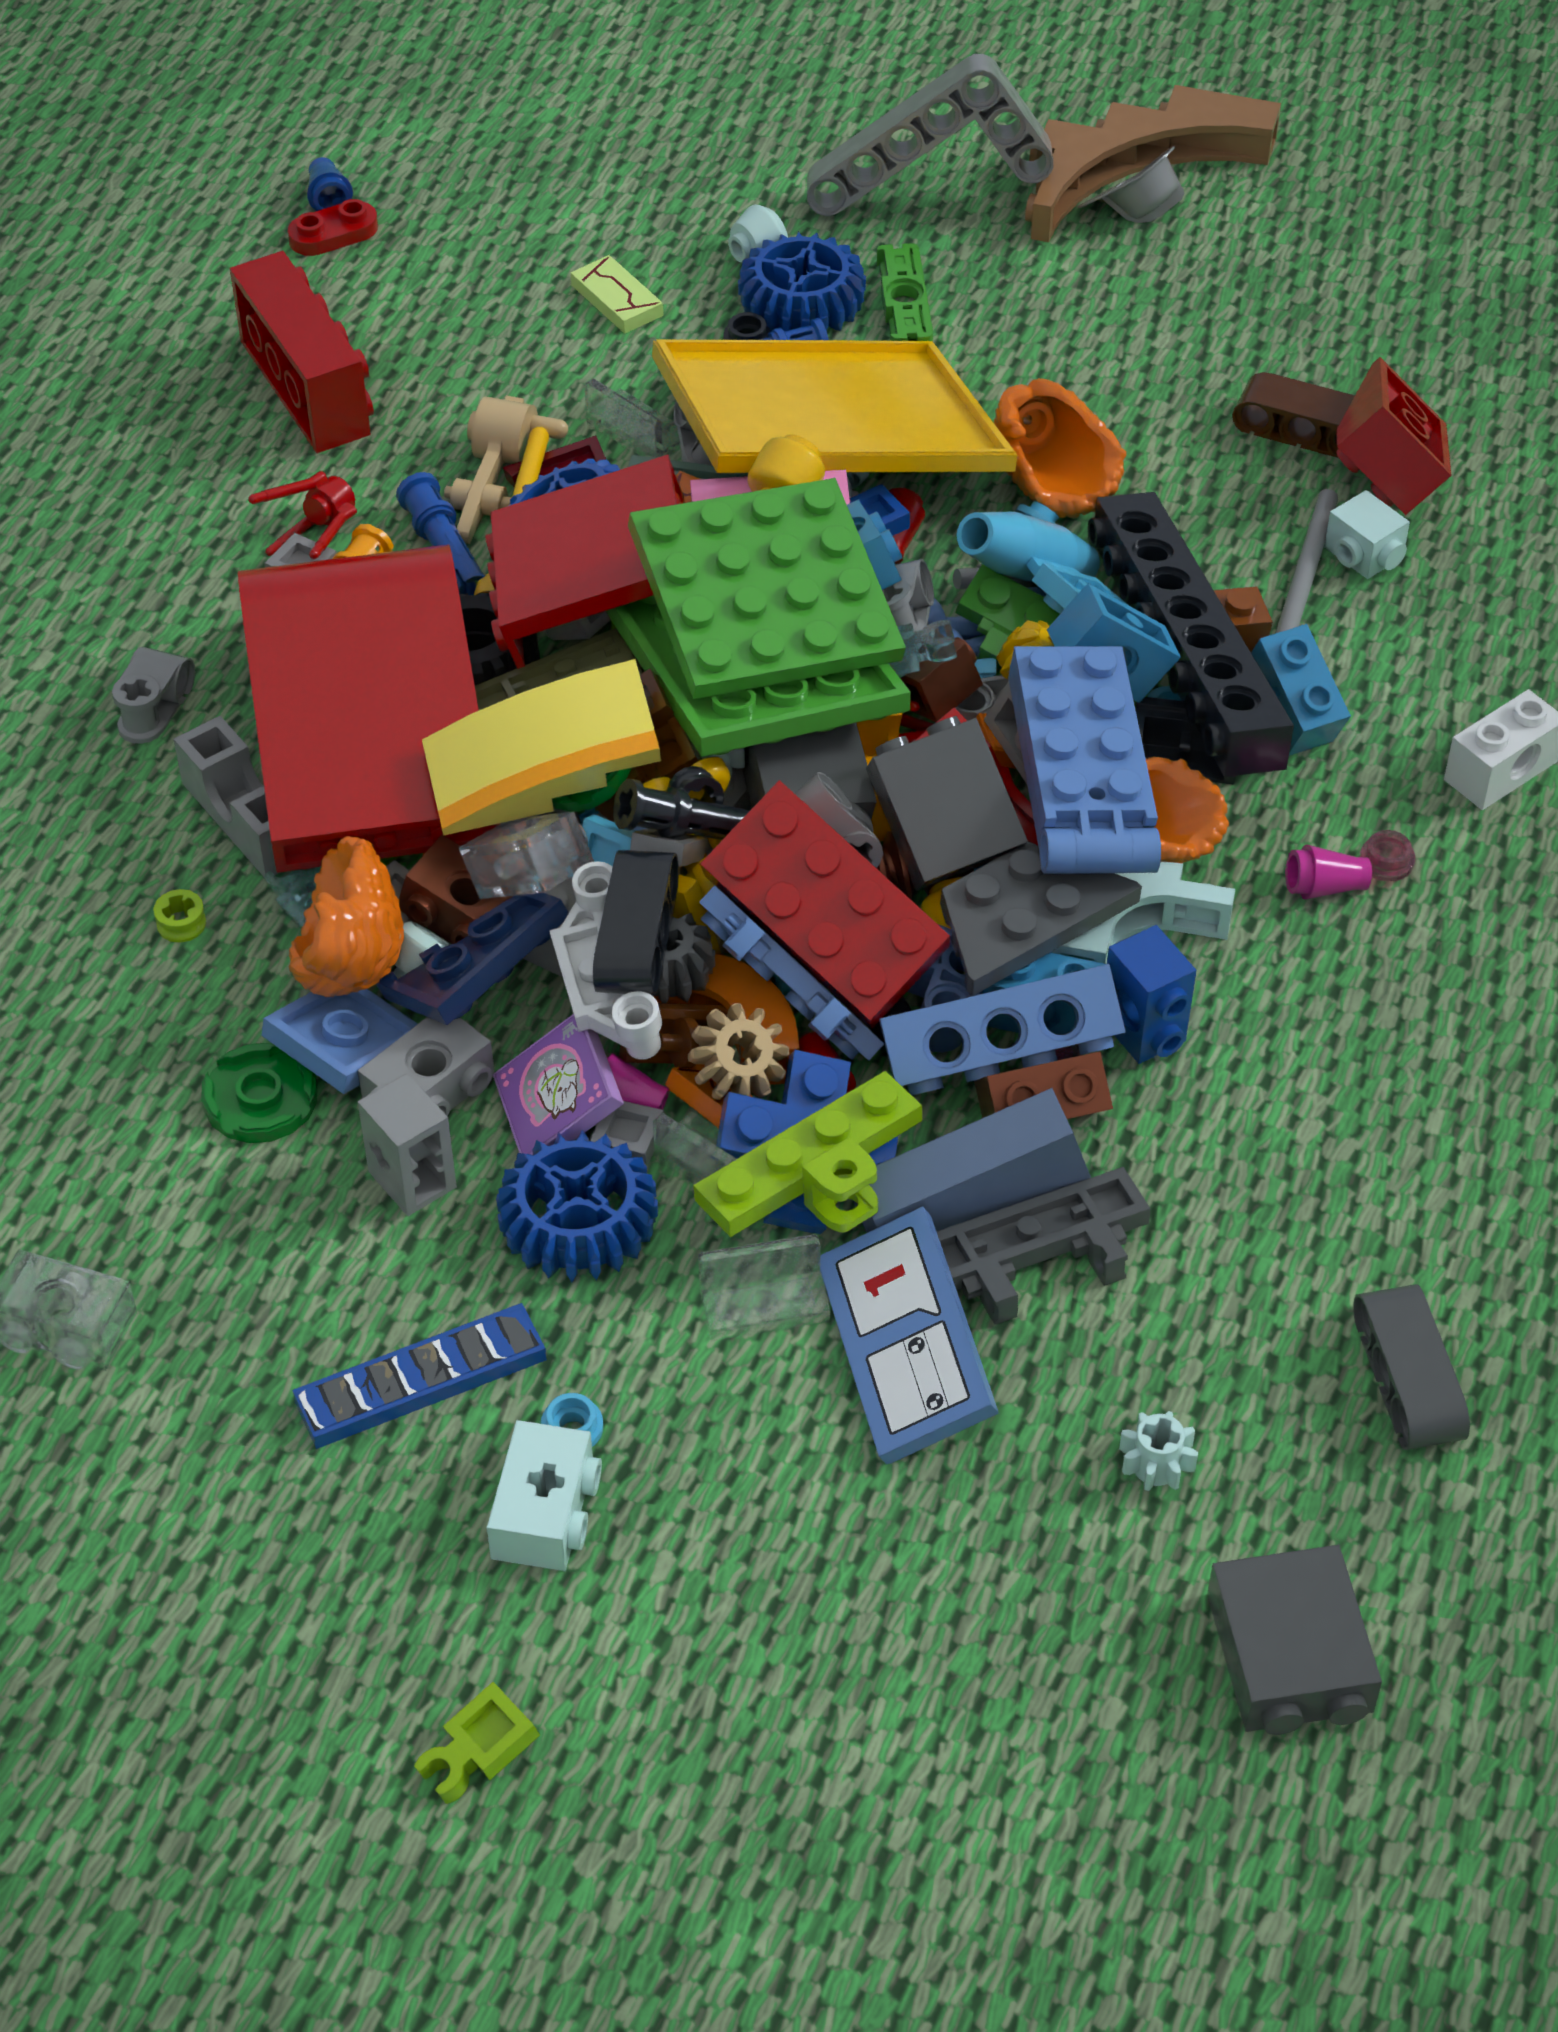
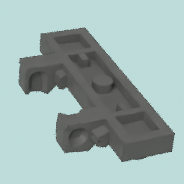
(1075, 1218)

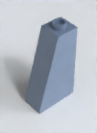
(982, 1166)

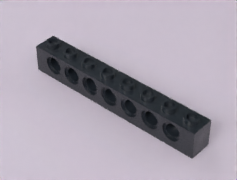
(1216, 672)

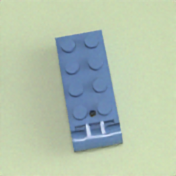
(1084, 760)

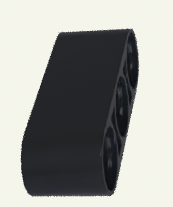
(636, 922)

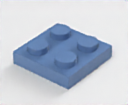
(336, 1033)

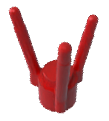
(326, 503)

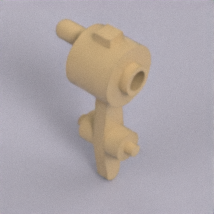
(497, 436)

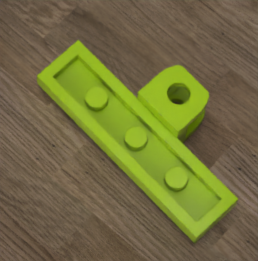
(818, 1157)

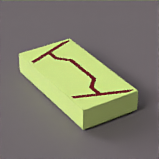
(617, 294)

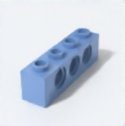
(1087, 991)

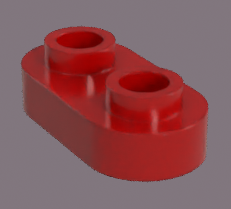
(332, 227)

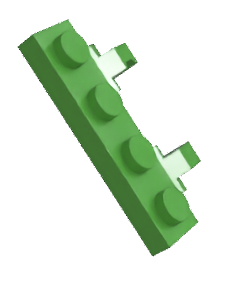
(999, 608)

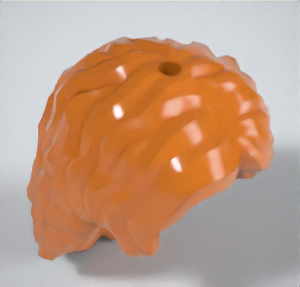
(1060, 447)
(1187, 809)
(351, 926)

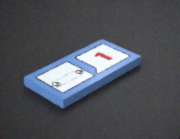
(906, 1336)

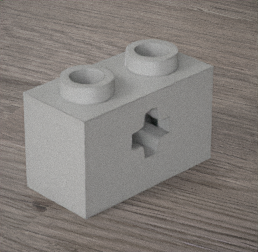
(407, 1143)

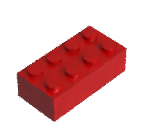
(302, 351)
(825, 904)

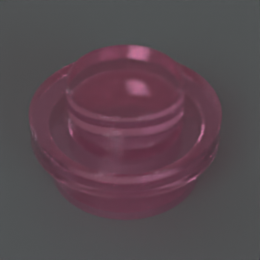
(1389, 855)

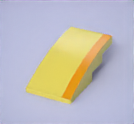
(540, 747)

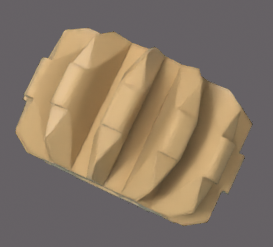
(717, 1052)

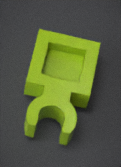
(484, 1736)

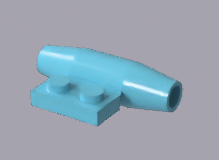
(1032, 552)

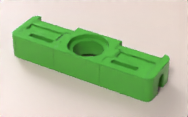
(904, 276)

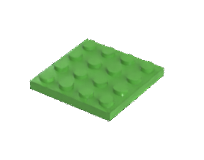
(765, 587)

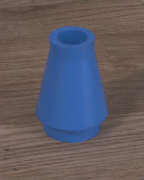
(327, 185)

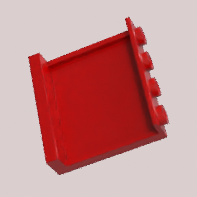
(572, 551)

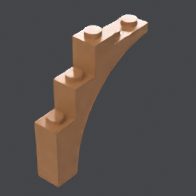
(1194, 121)

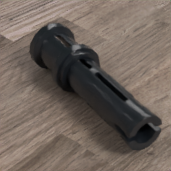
(672, 812)

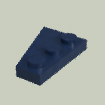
(463, 971)

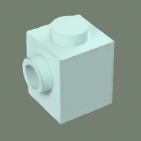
(1367, 535)

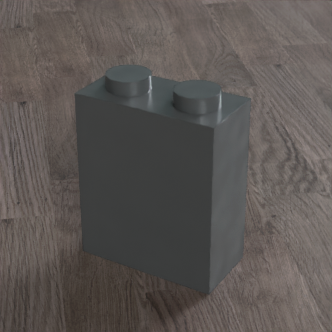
(800, 757)
(945, 801)
(1293, 1639)

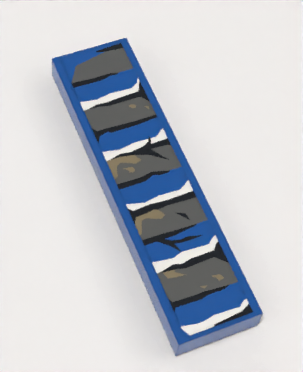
(419, 1375)

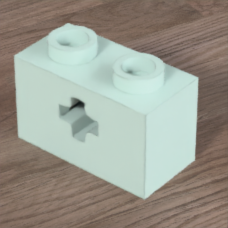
(523, 1521)

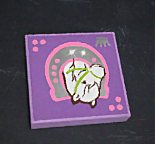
(557, 1087)

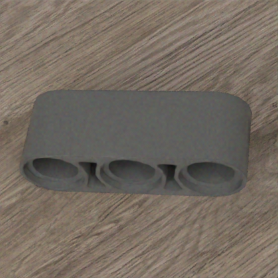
(1413, 1365)

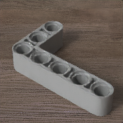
(930, 131)

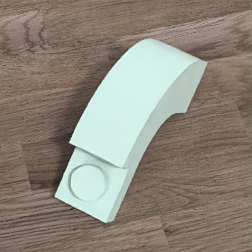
(1165, 902)

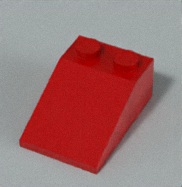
(1394, 439)

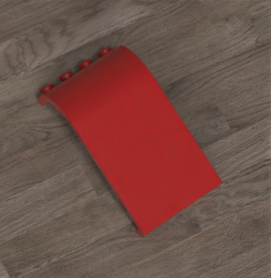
(345, 684)

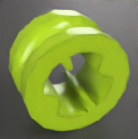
(179, 901)

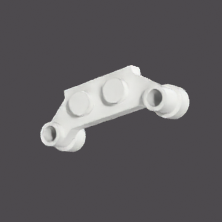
(625, 1018)

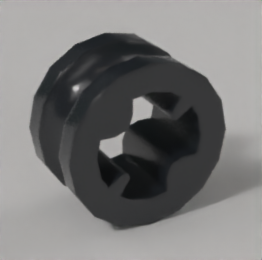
(695, 779)

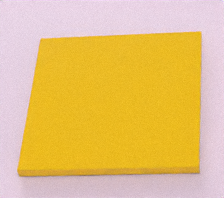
(854, 400)

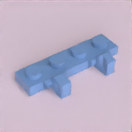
(749, 941)

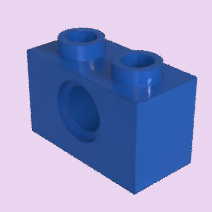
(1153, 993)

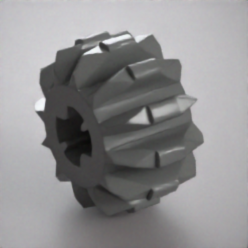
(687, 960)

